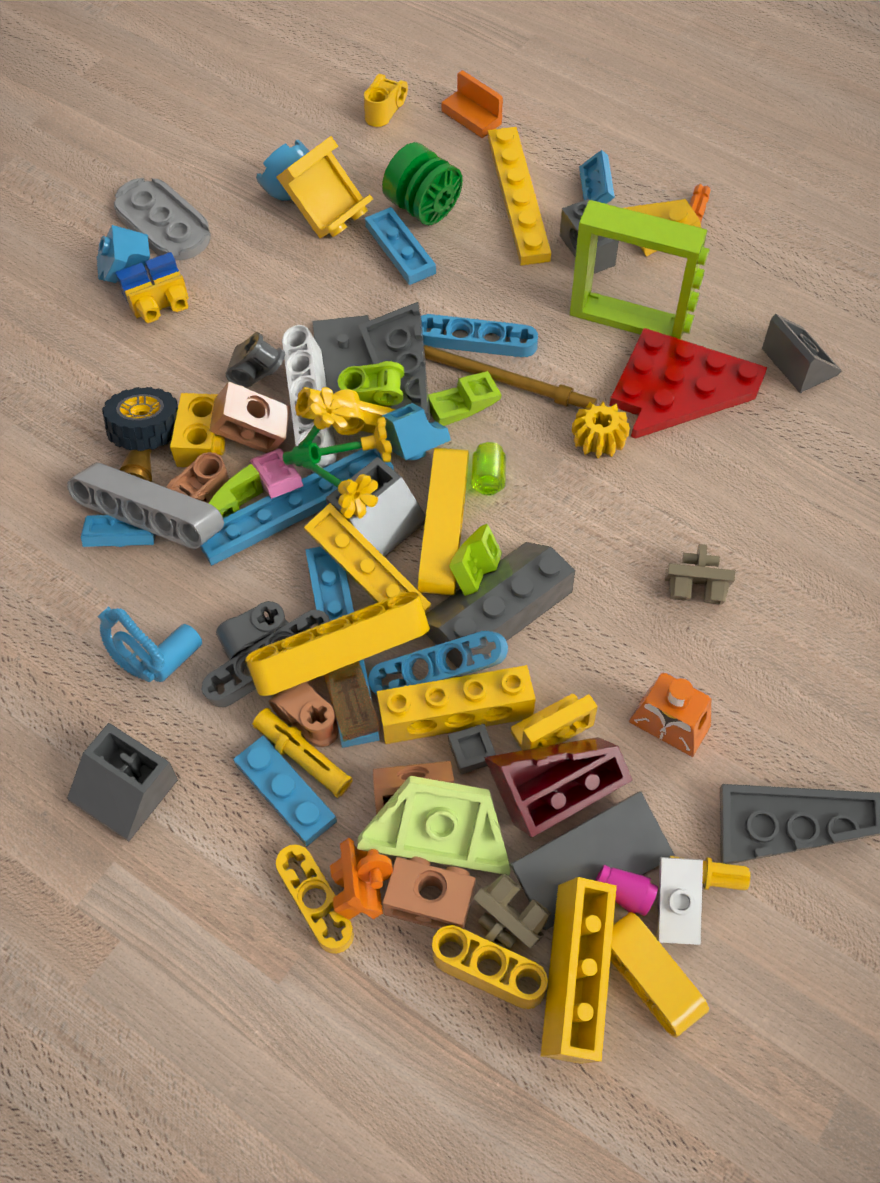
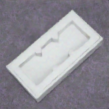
(680, 900)

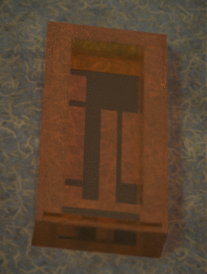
(351, 702)

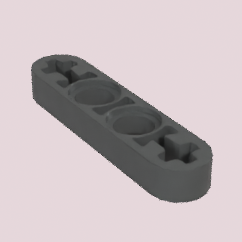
(236, 665)

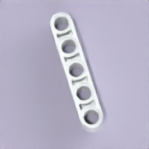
(306, 369)

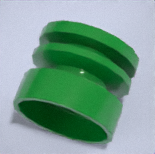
(422, 183)

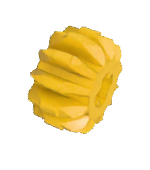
(600, 429)

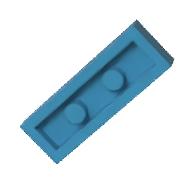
(400, 245)
(285, 790)

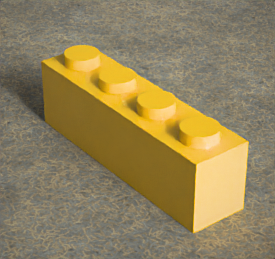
(579, 971)

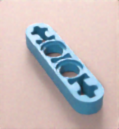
(476, 331)
(436, 660)

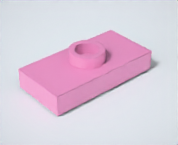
(275, 474)

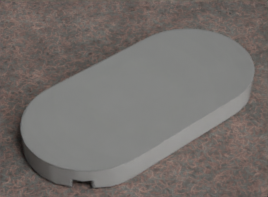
(163, 216)

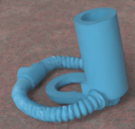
(161, 659)

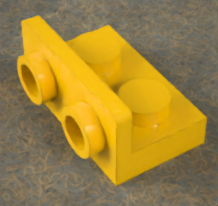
(556, 722)

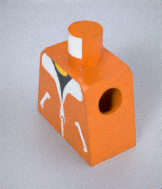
(674, 713)

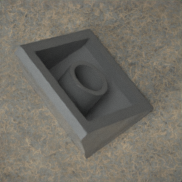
(798, 354)

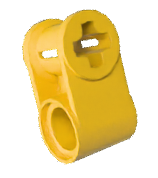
(383, 100)

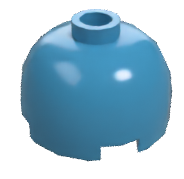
(276, 164)

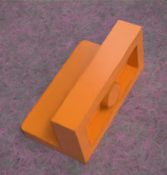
(474, 105)

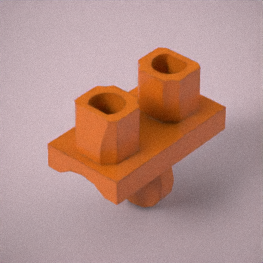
(361, 877)

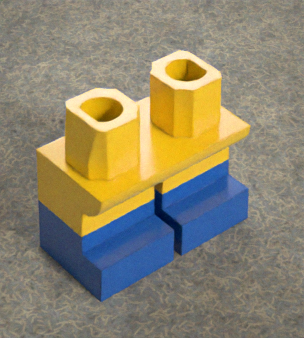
(164, 290)

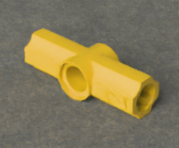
(364, 415)

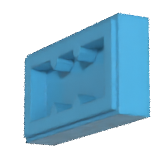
(597, 178)
(108, 531)

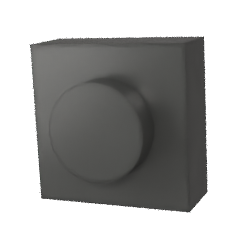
(470, 748)

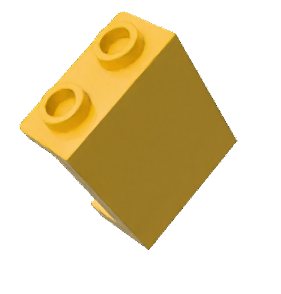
(323, 190)

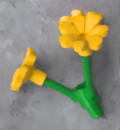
(307, 454)

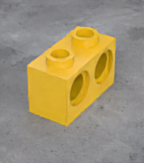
(191, 429)

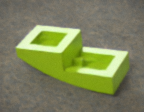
(468, 398)
(237, 491)
(475, 558)

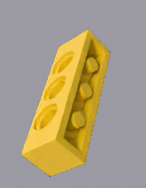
(456, 704)

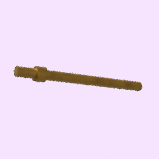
(562, 395)

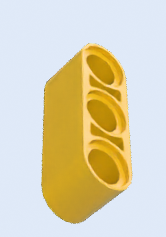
(478, 949)
(655, 976)

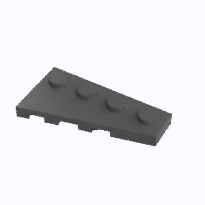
(400, 340)

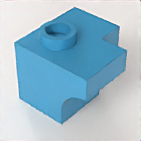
(119, 251)
(412, 433)

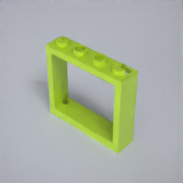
(647, 232)

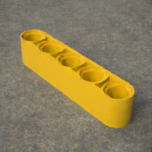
(443, 520)
(337, 643)

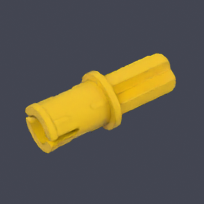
(724, 875)

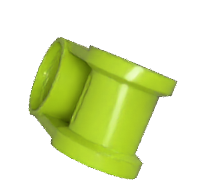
(374, 382)

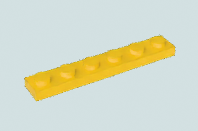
(519, 196)

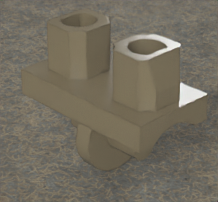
(683, 576)
(496, 901)

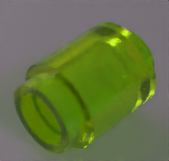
(488, 468)

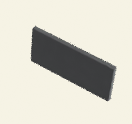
(341, 346)
(618, 837)

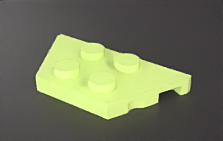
(439, 824)

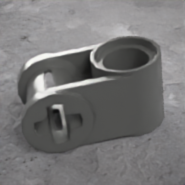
(253, 361)
(250, 628)

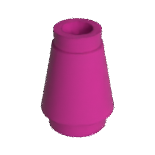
(632, 890)

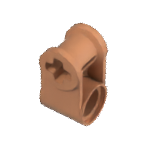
(196, 480)
(308, 712)

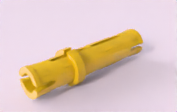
(289, 742)

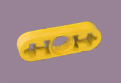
(291, 879)

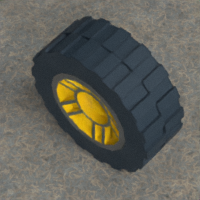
(140, 418)

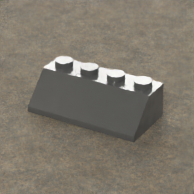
(507, 599)

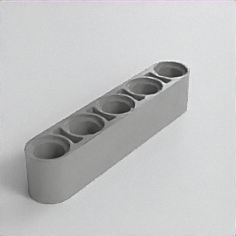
(146, 505)

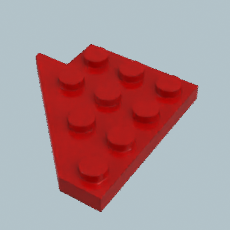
(681, 381)

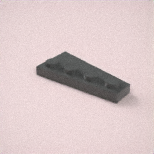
(785, 820)

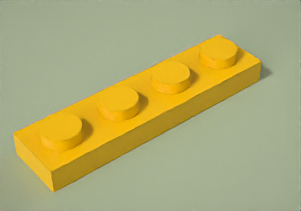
(358, 556)

